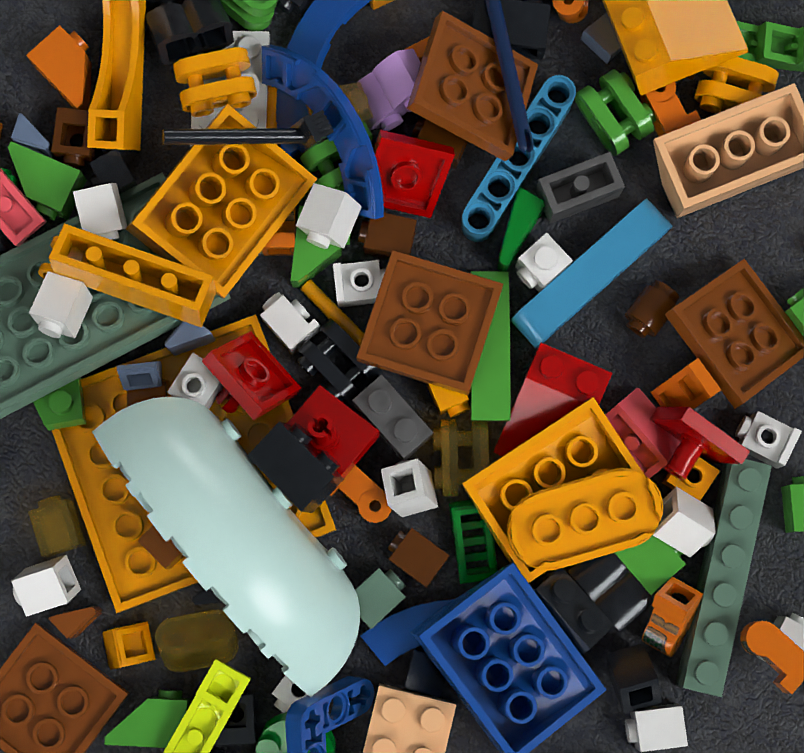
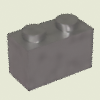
(580, 187)
(392, 417)

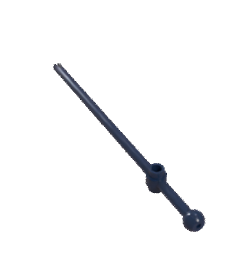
(510, 75)

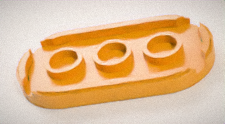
(584, 519)

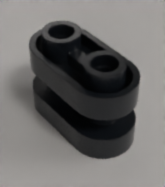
(315, 360)

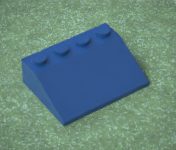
(509, 661)

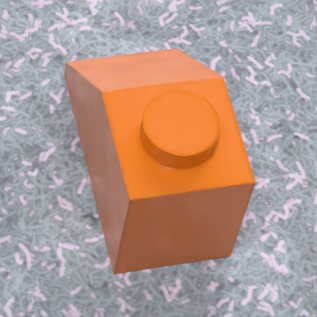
(65, 66)

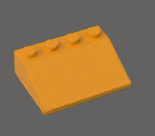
(674, 38)
(222, 204)
(563, 452)

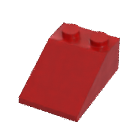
(549, 391)

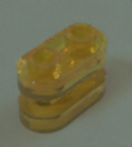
(447, 440)
(196, 640)

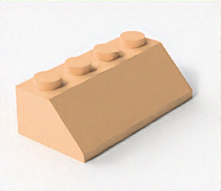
(732, 151)

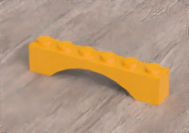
(117, 99)

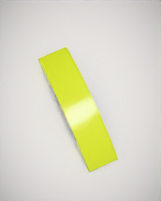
(209, 710)

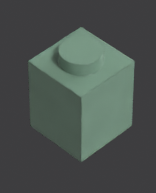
(379, 596)

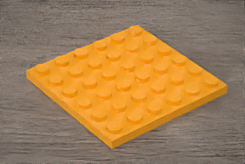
(107, 507)

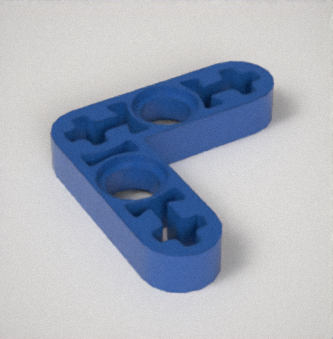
(309, 719)

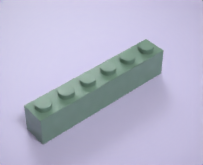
(724, 577)

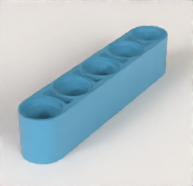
(514, 176)
(591, 273)

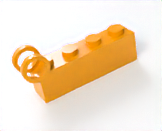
(131, 275)

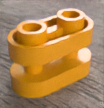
(718, 96)
(203, 98)

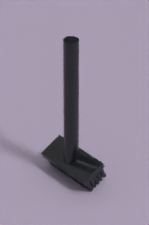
(304, 134)

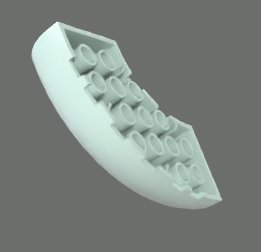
(237, 534)

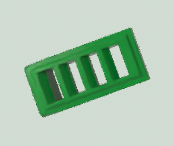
(522, 219)
(471, 574)

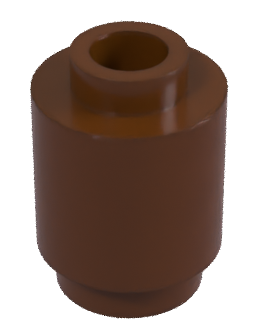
(648, 310)

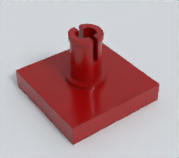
(411, 172)
(250, 376)
(335, 429)
(697, 439)

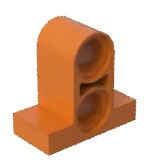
(687, 387)

